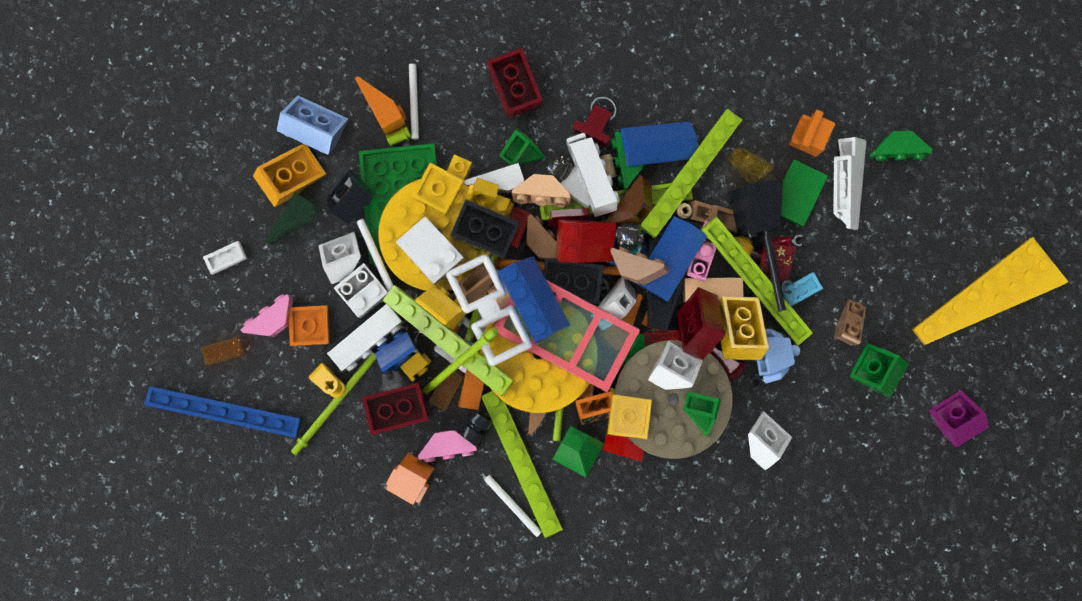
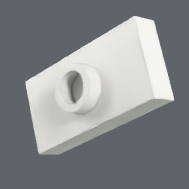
(225, 257)

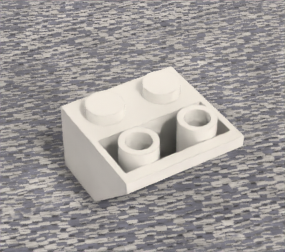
(361, 291)

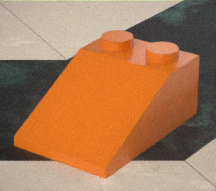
(387, 113)

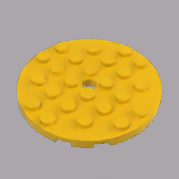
(404, 213)
(537, 383)

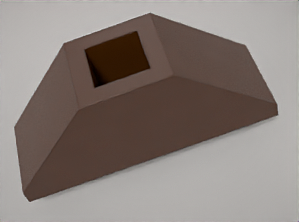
(635, 204)

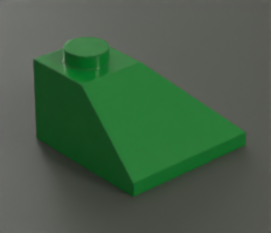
(578, 451)

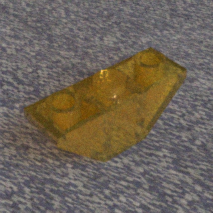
(750, 166)

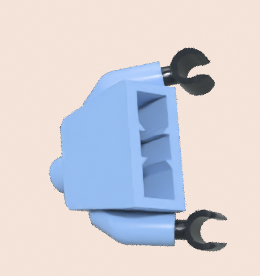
(777, 358)

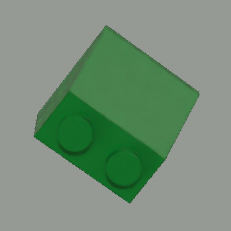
(879, 370)

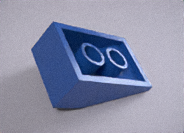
(397, 352)

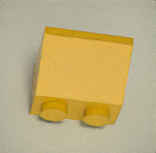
(441, 306)

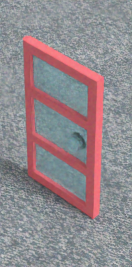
(588, 348)

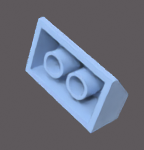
(312, 124)

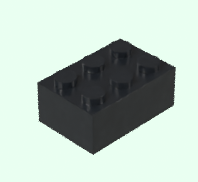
(484, 229)
(577, 278)

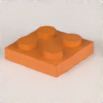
(309, 325)

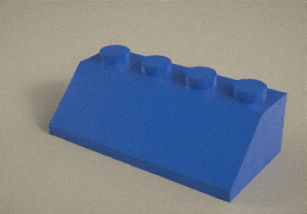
(533, 299)

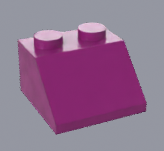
(959, 418)

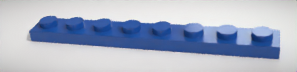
(223, 411)

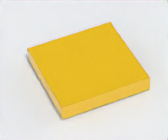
(438, 188)
(629, 416)

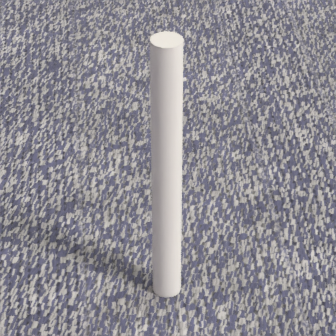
(413, 102)
(375, 254)
(512, 505)

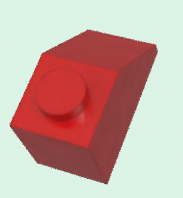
(622, 446)

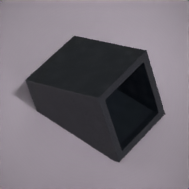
(757, 208)

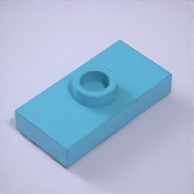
(803, 288)

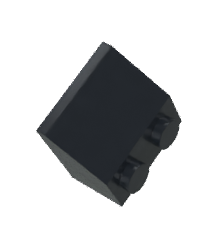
(349, 197)

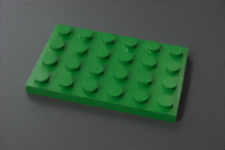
(385, 174)

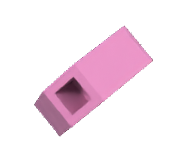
(702, 261)
(271, 319)
(446, 445)

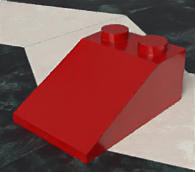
(585, 241)

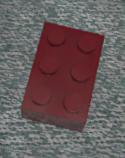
(514, 83)
(701, 323)
(395, 408)

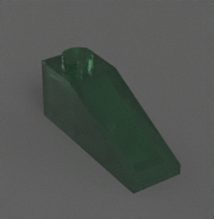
(294, 216)

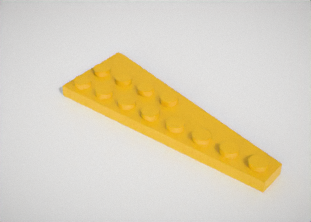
(1011, 281)

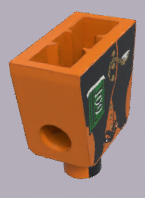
(593, 407)

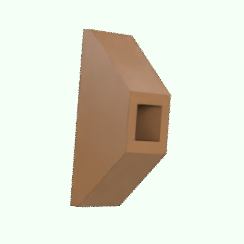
(539, 240)
(638, 267)
(850, 323)

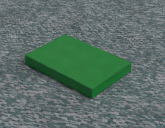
(800, 192)

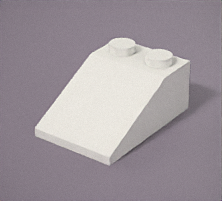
(430, 250)

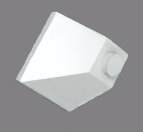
(340, 257)
(675, 368)
(767, 441)

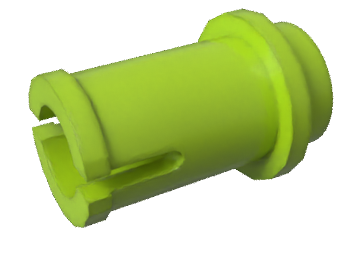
(398, 136)

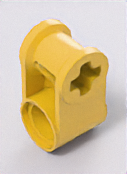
(326, 380)

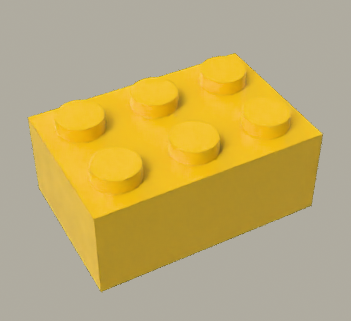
(744, 329)

